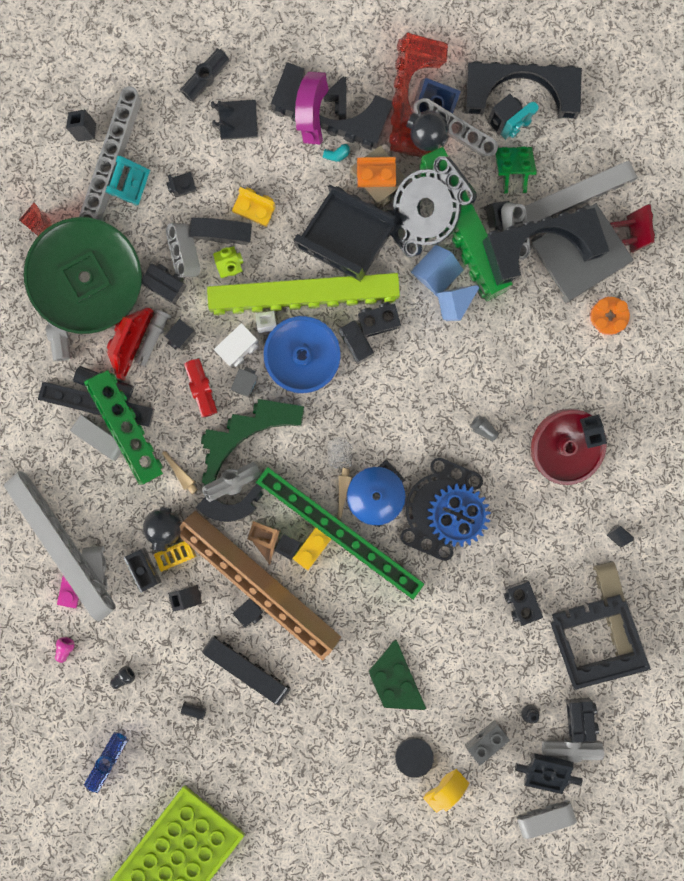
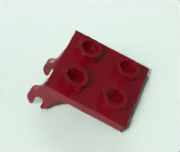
(640, 228)

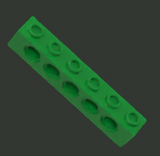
(95, 387)

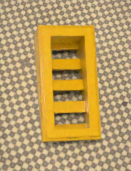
(190, 552)

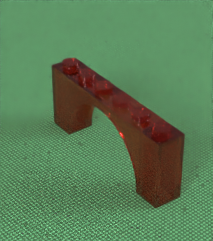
(413, 55)

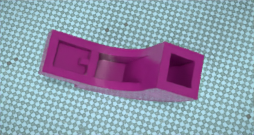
(307, 108)

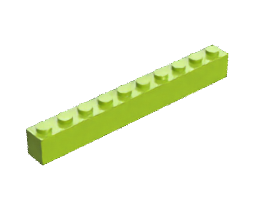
(303, 293)

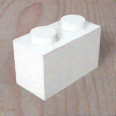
(236, 346)

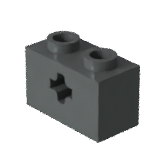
(487, 742)

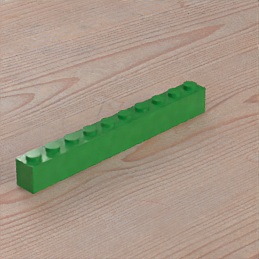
(340, 533)

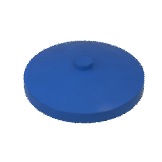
(302, 354)

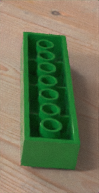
(469, 237)

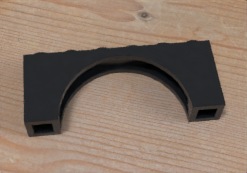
(560, 82)
(363, 128)
(579, 228)

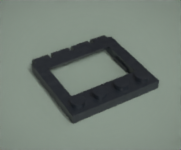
(605, 669)

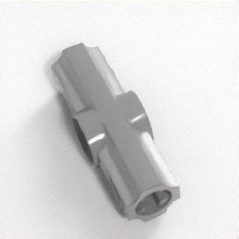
(59, 343)
(231, 481)
(573, 751)

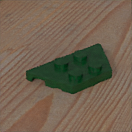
(394, 680)

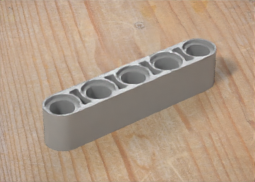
(464, 129)

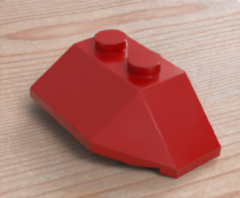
(127, 340)

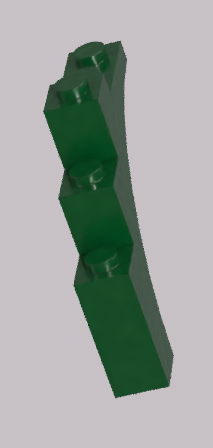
(240, 427)

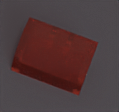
(36, 219)

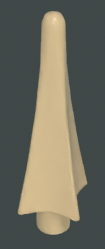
(185, 480)
(344, 481)

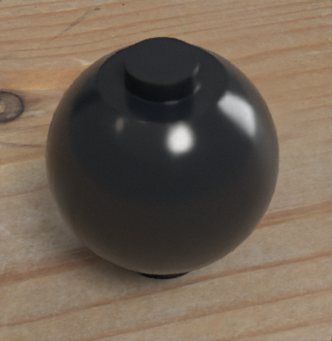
(428, 130)
(162, 528)

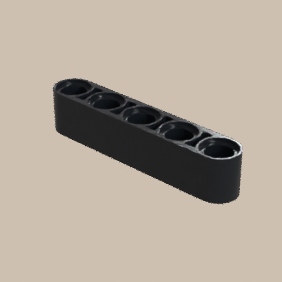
(244, 670)

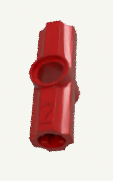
(200, 388)

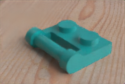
(520, 119)
(133, 184)

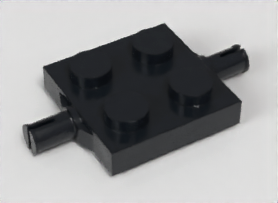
(548, 773)

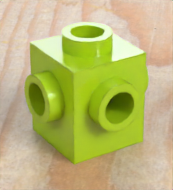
(228, 261)

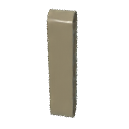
(610, 585)

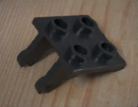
(236, 119)

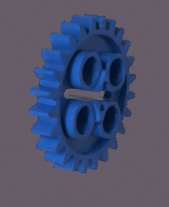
(451, 531)

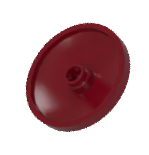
(561, 450)

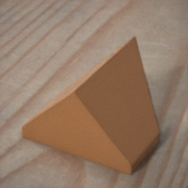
(265, 539)

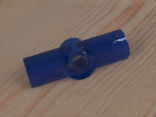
(100, 771)

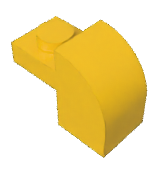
(447, 792)

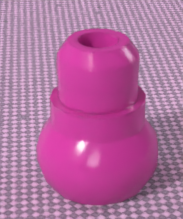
(64, 647)

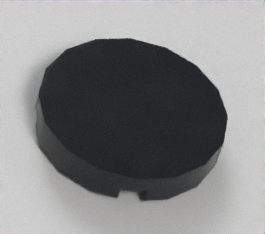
(414, 757)

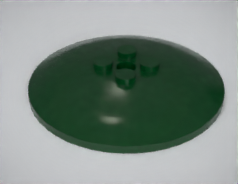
(55, 269)

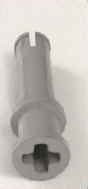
(156, 328)

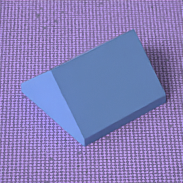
(437, 269)
(456, 301)

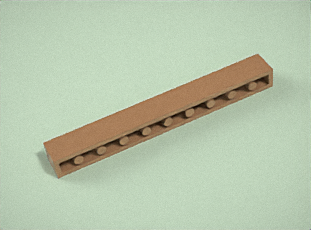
(259, 585)

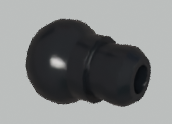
(124, 677)
(530, 714)

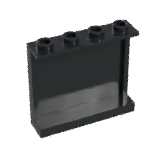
(346, 233)

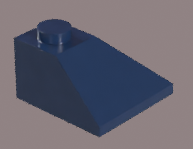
(438, 93)

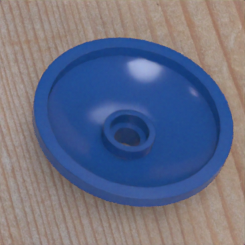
(361, 496)

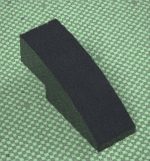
(220, 230)

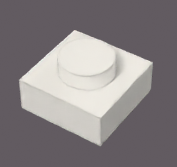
(265, 321)

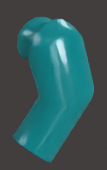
(337, 155)

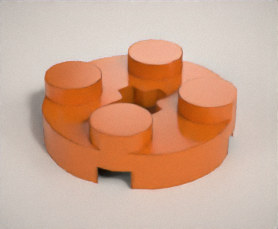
(603, 307)

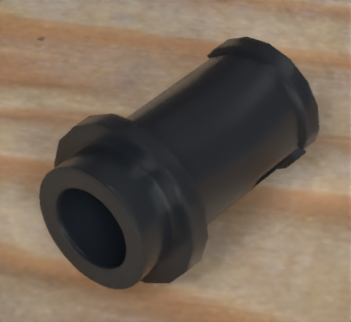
(193, 711)

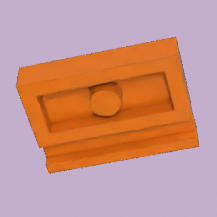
(376, 172)

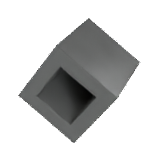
(244, 382)

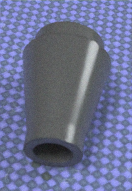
(483, 427)

